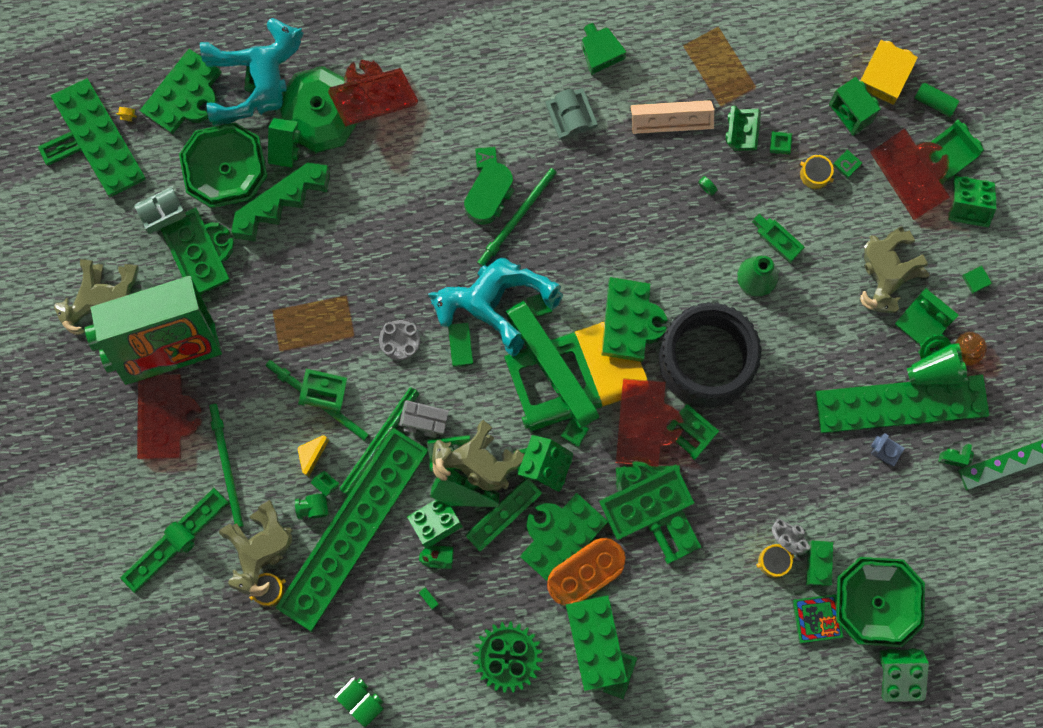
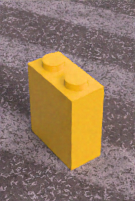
(888, 71)

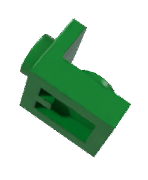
(954, 458)

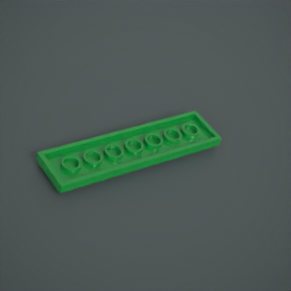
(899, 405)

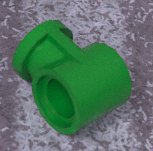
(313, 506)

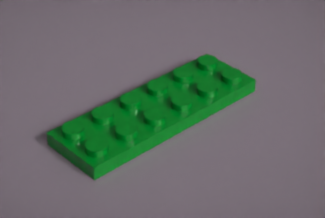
(98, 137)

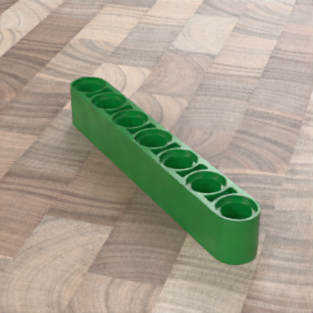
(552, 365)

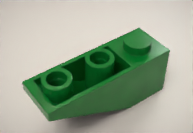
(460, 492)

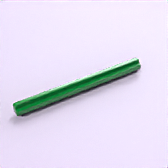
(392, 422)

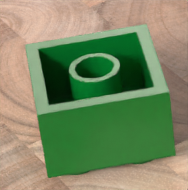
(854, 105)

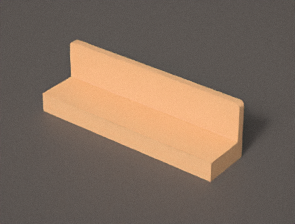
(672, 117)

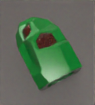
(437, 557)

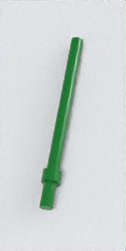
(493, 247)
(285, 376)
(217, 426)

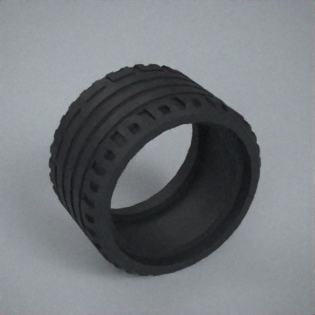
(724, 318)

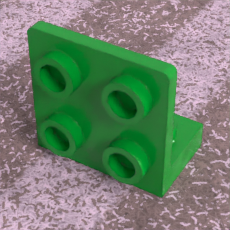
(973, 201)
(926, 317)

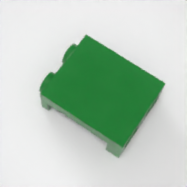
(960, 148)

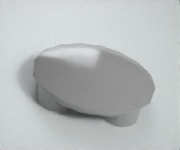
(399, 339)
(790, 537)

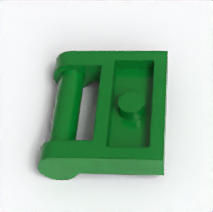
(322, 384)
(697, 428)
(681, 534)

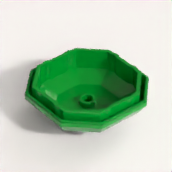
(320, 126)
(210, 152)
(901, 602)

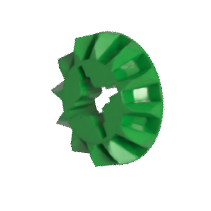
(936, 340)

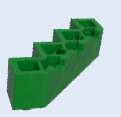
(287, 192)

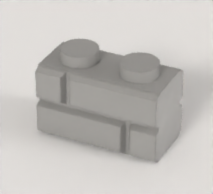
(423, 418)

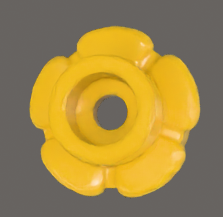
(126, 113)

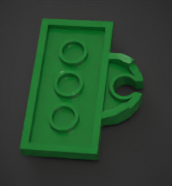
(182, 93)
(198, 251)
(630, 320)
(644, 498)
(561, 534)

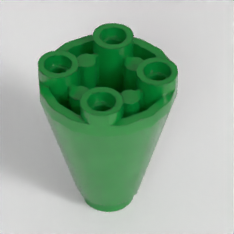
(757, 276)
(940, 368)

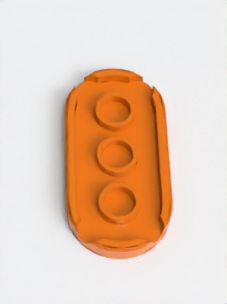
(586, 571)

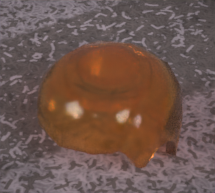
(972, 347)

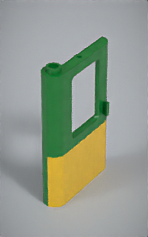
(601, 375)

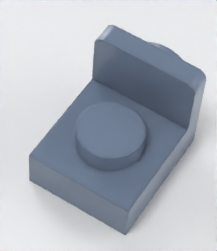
(886, 449)

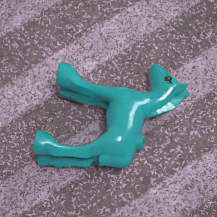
(264, 69)
(486, 294)

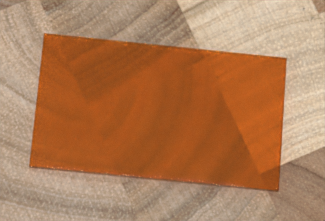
(719, 66)
(313, 323)

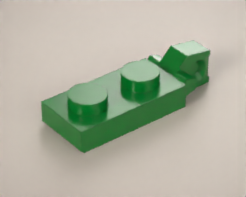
(778, 238)

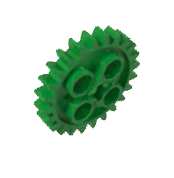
(506, 677)

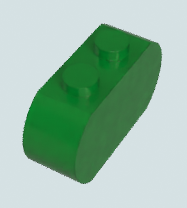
(489, 193)

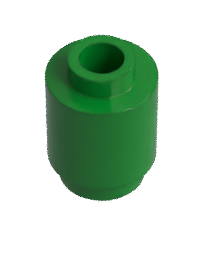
(179, 537)

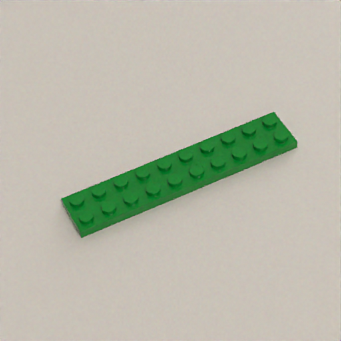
(352, 529)

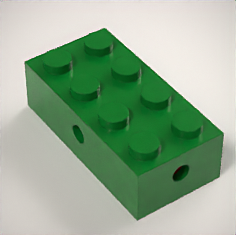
(596, 644)

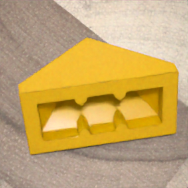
(310, 453)

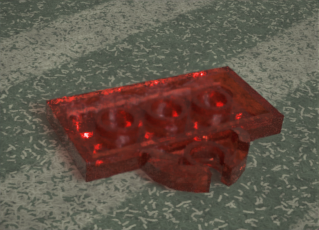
(371, 93)
(913, 172)
(163, 417)
(644, 422)

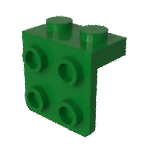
(546, 462)
(904, 675)

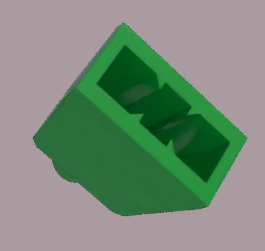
(601, 48)

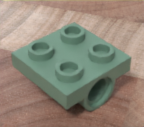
(571, 113)
(160, 210)

